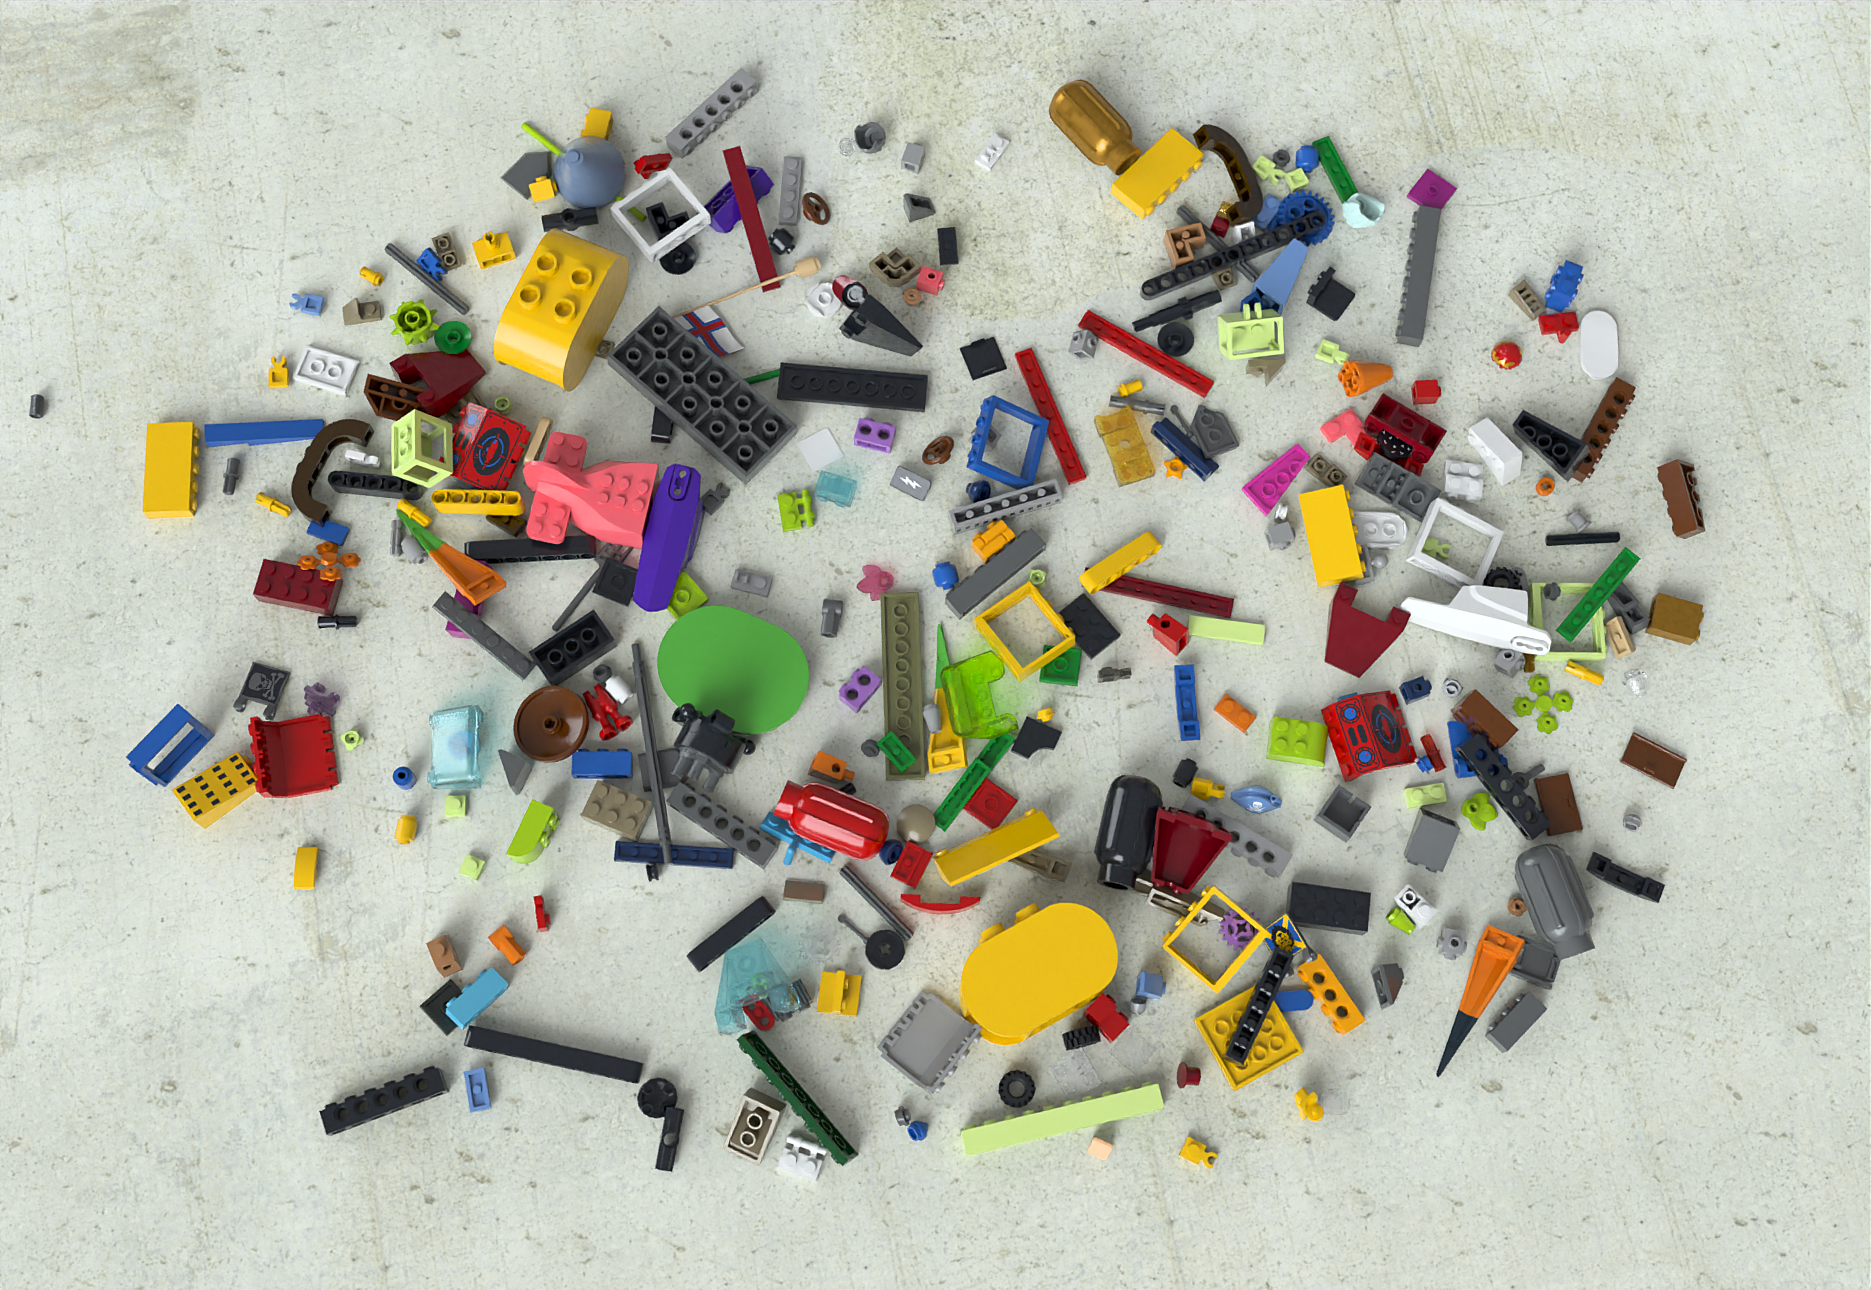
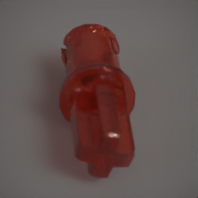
(1432, 753)

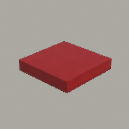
(990, 804)

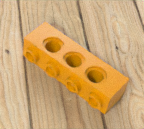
(1341, 999)

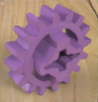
(1233, 924)

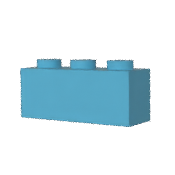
(476, 998)

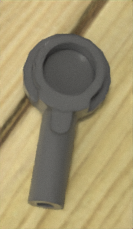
(1524, 778)

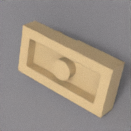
(1619, 637)

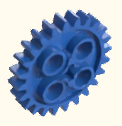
(1296, 204)

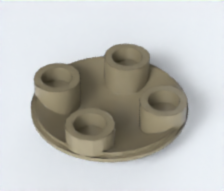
(915, 823)

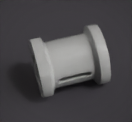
(1578, 521)

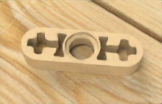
(538, 440)

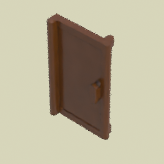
(1656, 759)
(1553, 801)

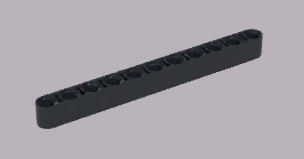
(1238, 249)

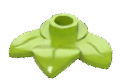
(1481, 810)

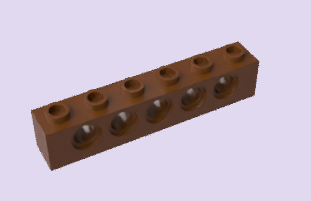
(1624, 394)

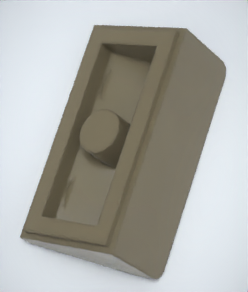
(803, 892)

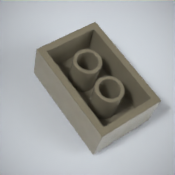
(617, 810)

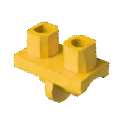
(1308, 1105)

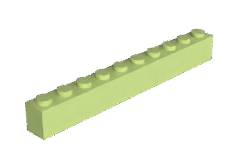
(1062, 1119)

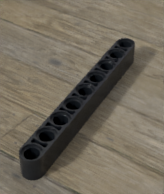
(553, 1054)

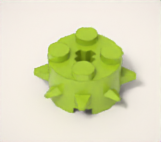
(414, 322)

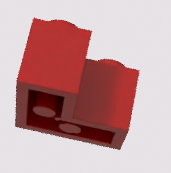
(1104, 1015)

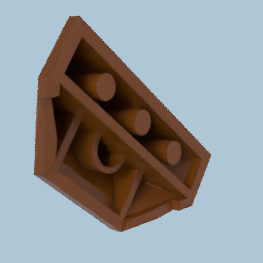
(391, 398)

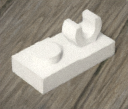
(992, 152)

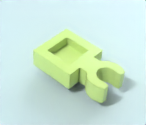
(1265, 168)
(1432, 549)

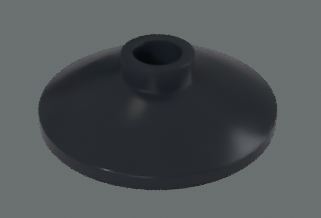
(685, 253)
(1177, 332)

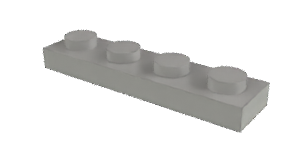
(790, 191)

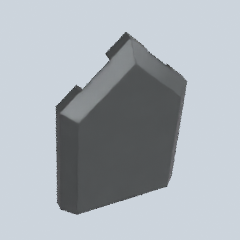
(526, 170)
(1213, 432)
(667, 762)

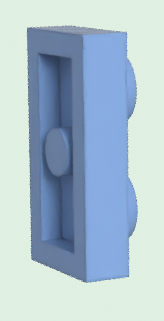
(1268, 211)
(477, 1090)

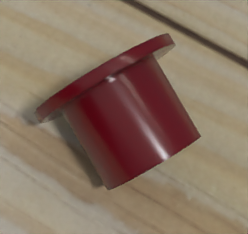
(1188, 1075)

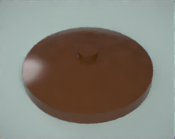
(551, 724)

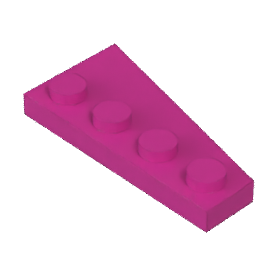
(1275, 479)

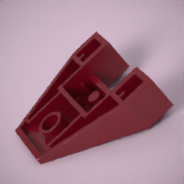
(445, 374)
(1356, 637)

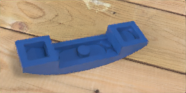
(1186, 702)

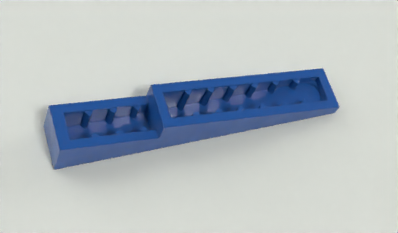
(261, 432)

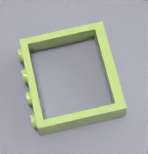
(1598, 629)

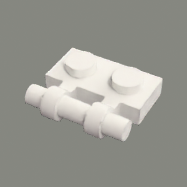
(799, 1163)

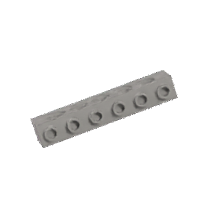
(713, 104)
(1279, 856)

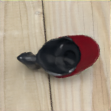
(849, 291)

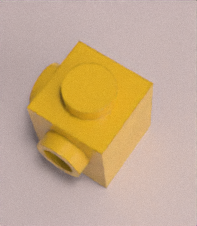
(543, 189)

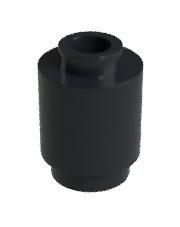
(1184, 773)

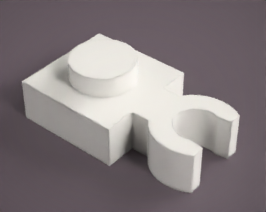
(360, 458)

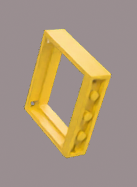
(1045, 606)
(1182, 922)

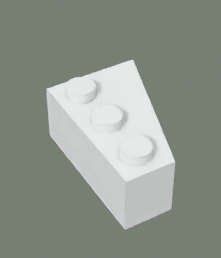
(1496, 450)

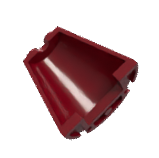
(1184, 848)

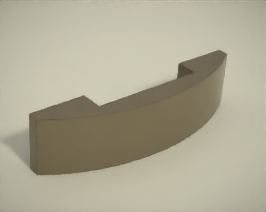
(1043, 865)

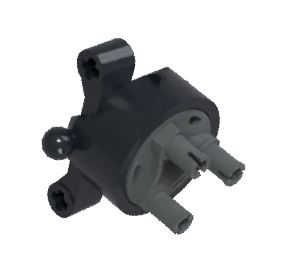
(707, 745)

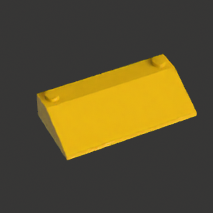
(994, 847)

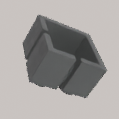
(1340, 816)

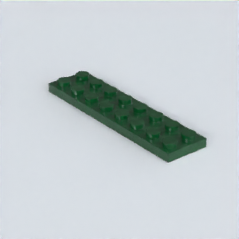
(801, 1102)

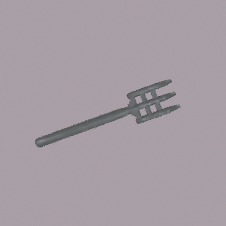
(591, 582)

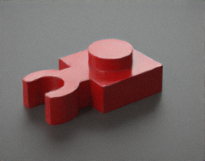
(543, 918)

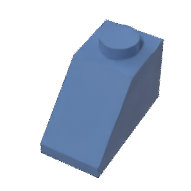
(1150, 985)

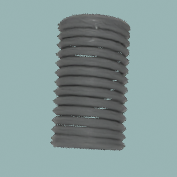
(34, 408)

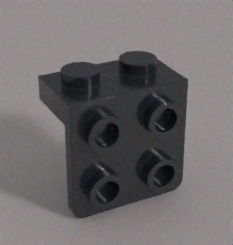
(1329, 295)

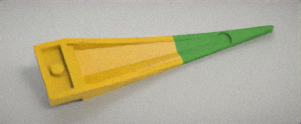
(945, 749)

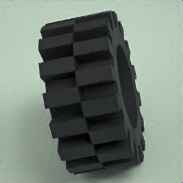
(1501, 573)
(1081, 1037)
(1022, 1077)

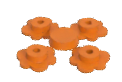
(329, 558)

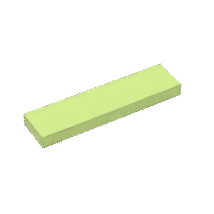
(1226, 630)

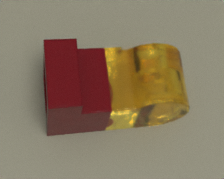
(1221, 220)

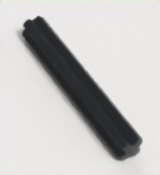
(1582, 538)

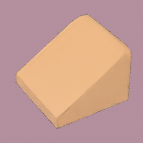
(1100, 1148)

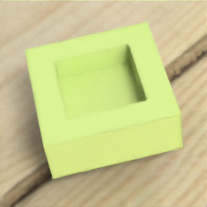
(1296, 179)
(455, 806)
(472, 867)

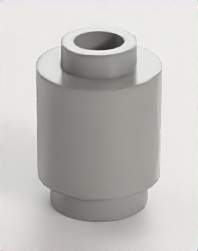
(414, 550)

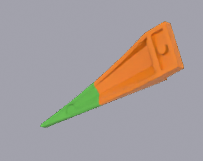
(467, 575)

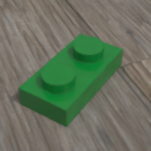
(896, 752)

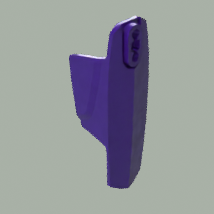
(669, 537)

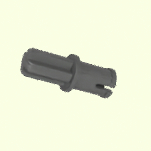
(231, 476)

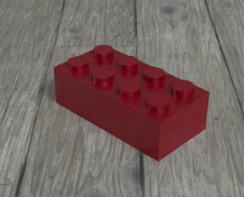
(296, 588)

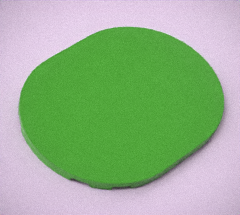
(734, 665)

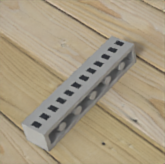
(1005, 506)

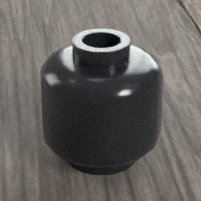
(782, 241)

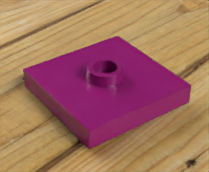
(1431, 191)

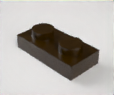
(509, 523)

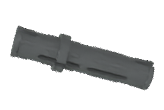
(1137, 405)

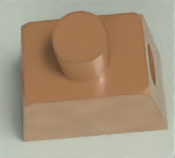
(444, 954)

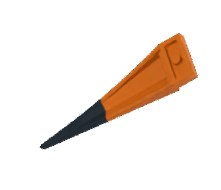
(1492, 963)

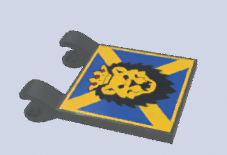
(1287, 936)

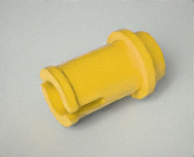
(375, 278)
(1129, 388)

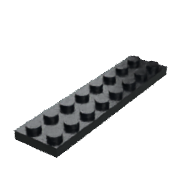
(852, 387)

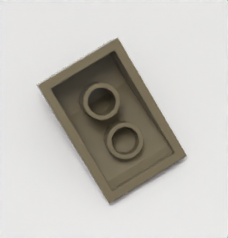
(754, 1125)

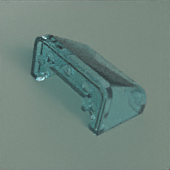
(455, 748)

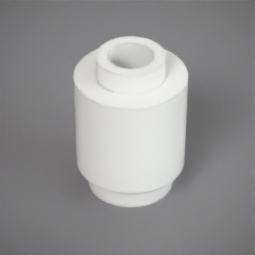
(618, 689)

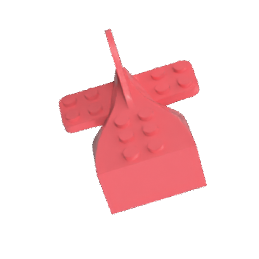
(601, 500)

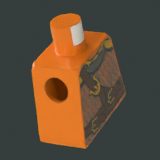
(822, 769)

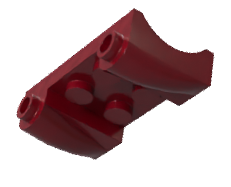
(1405, 425)

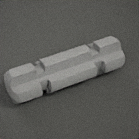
(396, 538)

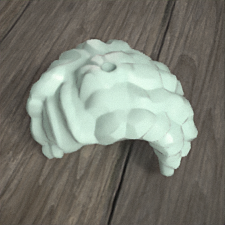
(1362, 210)

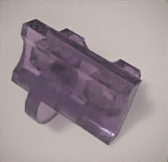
(318, 702)

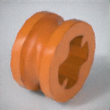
(1541, 491)

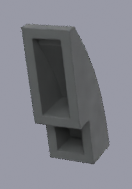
(1626, 606)

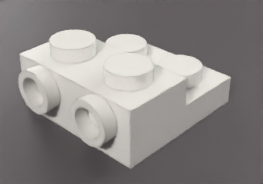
(1462, 481)

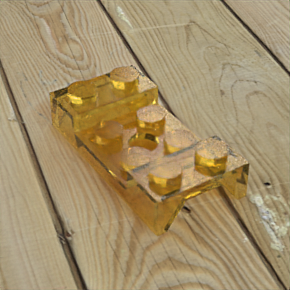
(1131, 463)

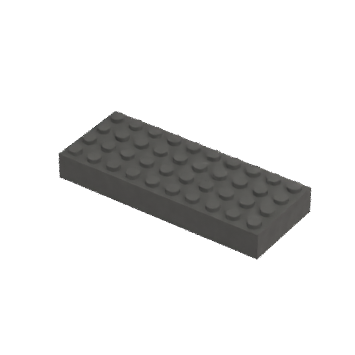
(702, 395)

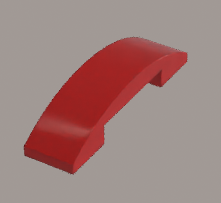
(1367, 445)
(913, 901)

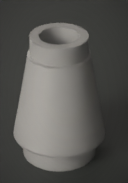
(932, 715)

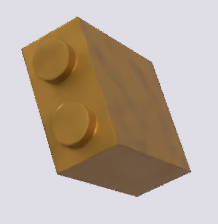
(1675, 619)

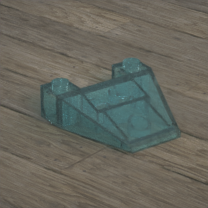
(749, 976)

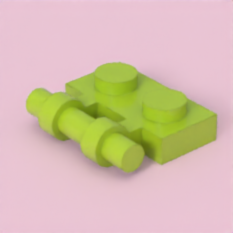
(789, 510)

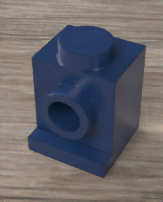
(1411, 694)

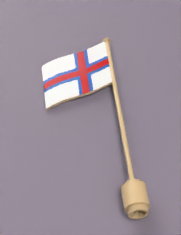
(709, 327)

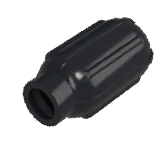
(1127, 831)

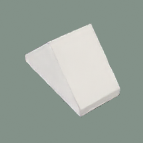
(1244, 232)

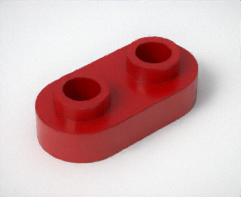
(758, 1014)

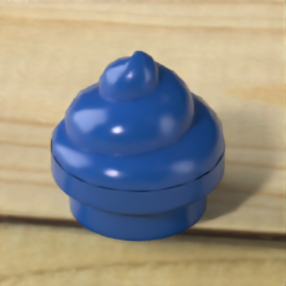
(918, 1130)

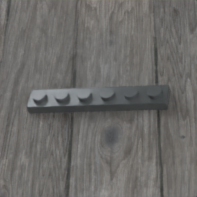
(483, 635)

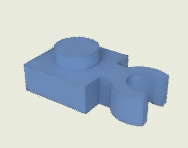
(309, 304)

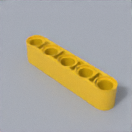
(478, 502)
(1120, 562)

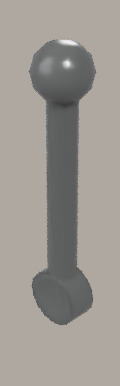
(1173, 409)
(841, 918)

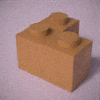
(1181, 243)

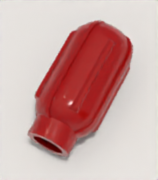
(834, 819)

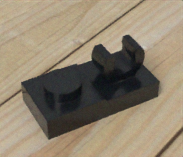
(947, 246)

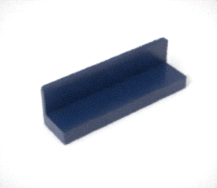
(1184, 448)

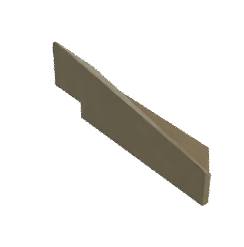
(1175, 903)

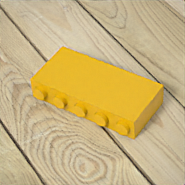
(1157, 174)
(171, 470)
(1332, 536)

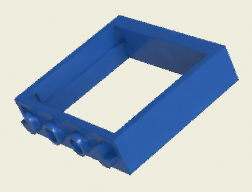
(1033, 450)
(159, 738)

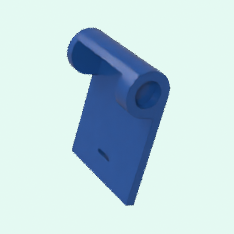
(1457, 733)

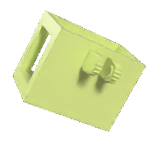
(1250, 331)
(413, 449)

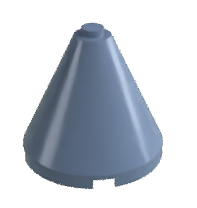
(589, 172)

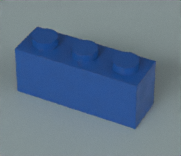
(602, 764)

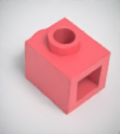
(930, 280)

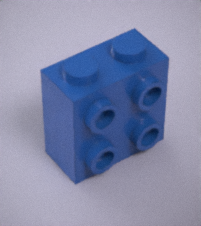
(1564, 286)

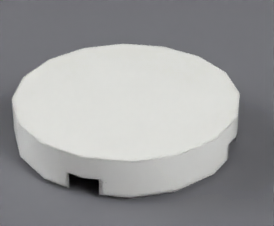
(822, 300)

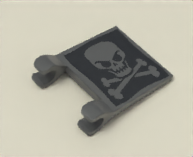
(263, 686)

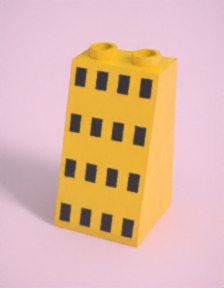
(217, 789)

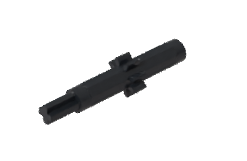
(1183, 309)

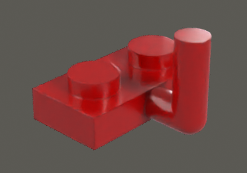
(652, 163)
(1559, 324)

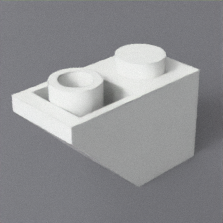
(1415, 906)

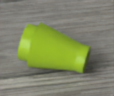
(1398, 919)

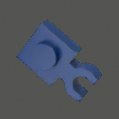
(430, 263)

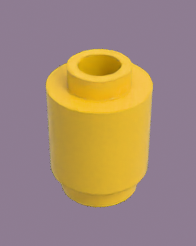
(406, 829)

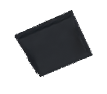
(983, 358)

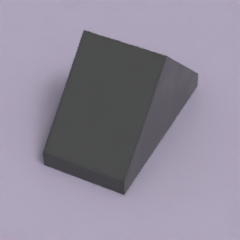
(917, 207)

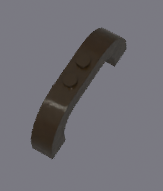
(1240, 171)
(315, 459)

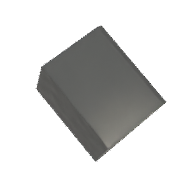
(516, 770)

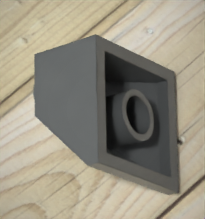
(1387, 982)

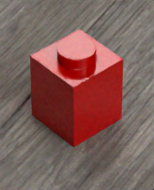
(1425, 392)

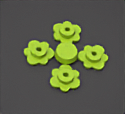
(1543, 704)

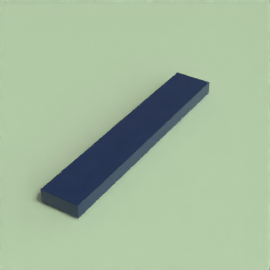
(681, 855)

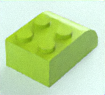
(1297, 741)
(533, 833)

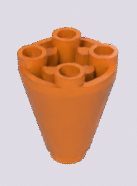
(1363, 376)

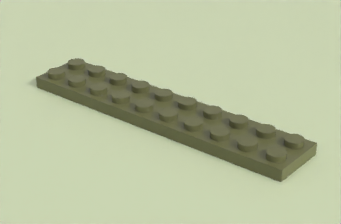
(902, 679)

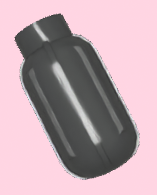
(1555, 899)

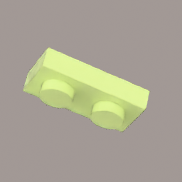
(1425, 795)

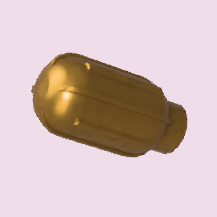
(1094, 126)

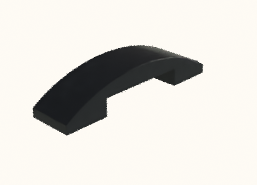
(1624, 879)

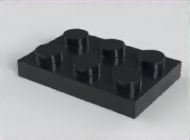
(1089, 625)

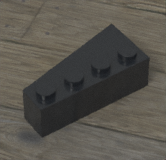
(1553, 445)

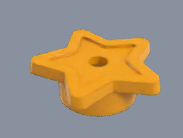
(1175, 463)

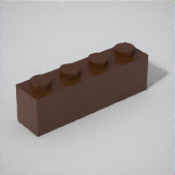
(1681, 498)

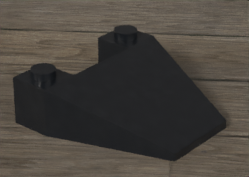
(880, 328)

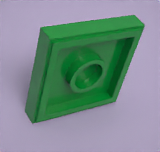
(1063, 669)

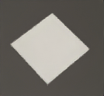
(820, 449)

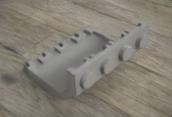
(929, 1042)

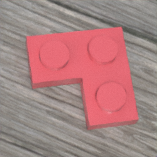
(1344, 424)

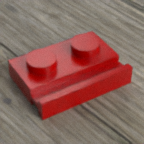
(911, 865)

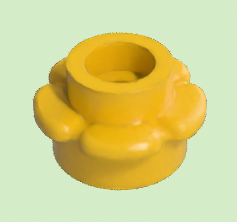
(1046, 714)

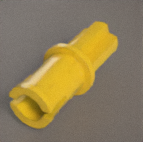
(273, 504)
(414, 512)
(1584, 673)

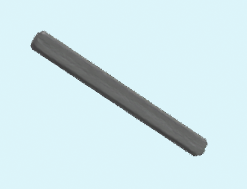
(1216, 242)
(427, 279)

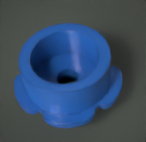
(1424, 764)

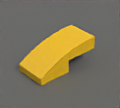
(305, 868)

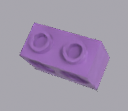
(873, 439)
(864, 692)

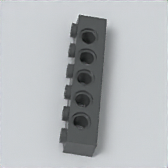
(760, 857)

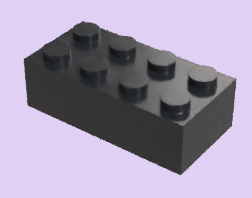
(573, 648)
(1328, 908)

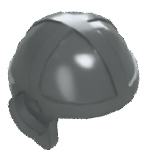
(870, 137)

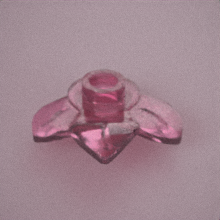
(872, 581)

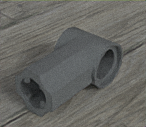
(831, 613)

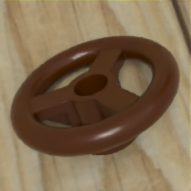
(812, 210)
(941, 452)

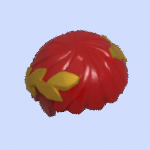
(1507, 355)

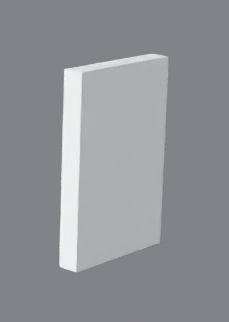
(326, 370)

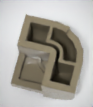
(895, 268)

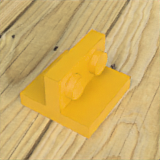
(839, 993)

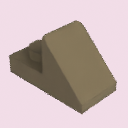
(361, 312)
(1269, 367)

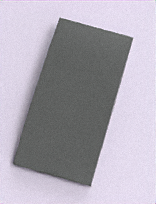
(1397, 486)

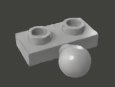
(1379, 561)

